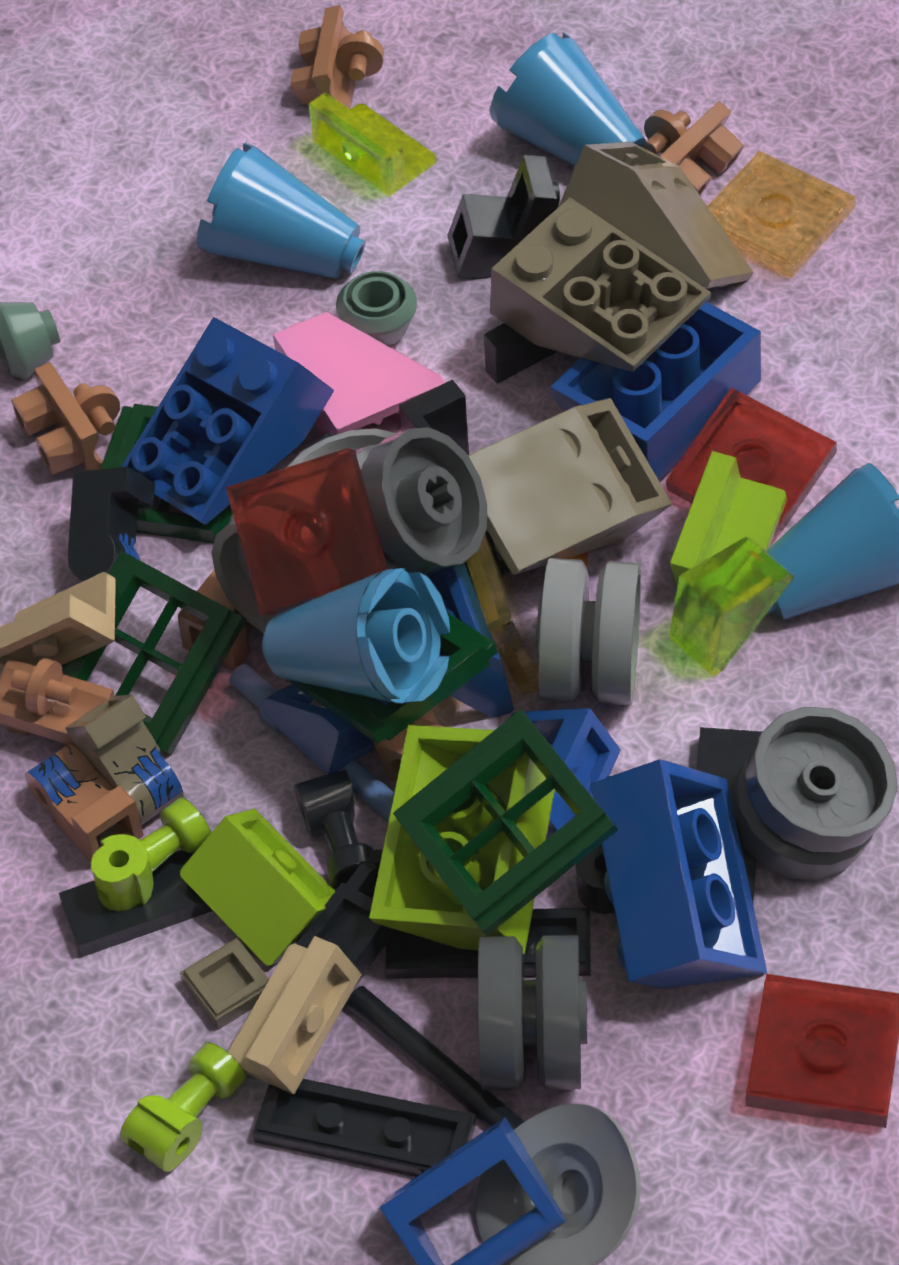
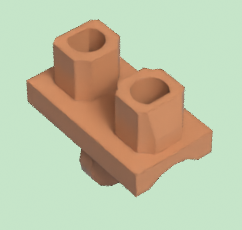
(334, 59)
(705, 139)
(75, 419)
(44, 699)

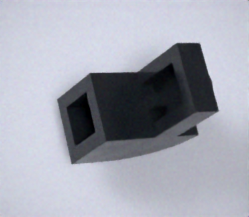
(492, 226)

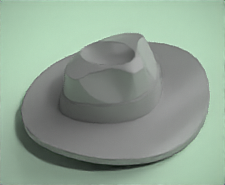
(588, 1174)

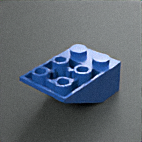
(225, 420)

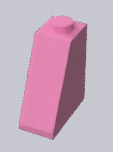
(364, 372)

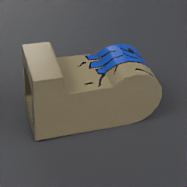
(126, 754)

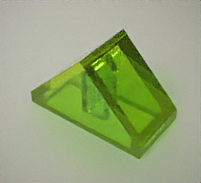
(725, 601)

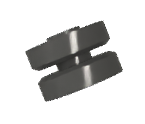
(424, 500)
(813, 793)
(530, 1012)

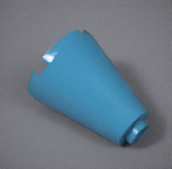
(561, 101)
(276, 219)
(841, 545)
(365, 638)

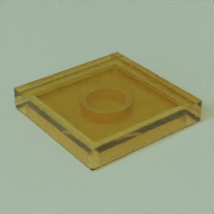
(779, 212)
(504, 617)

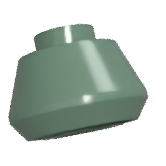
(378, 305)
(26, 337)

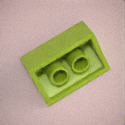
(408, 888)

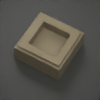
(225, 983)

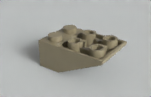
(657, 209)
(591, 290)
(566, 487)

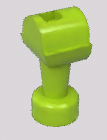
(125, 864)
(169, 1127)

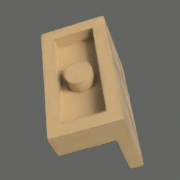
(63, 624)
(295, 1013)

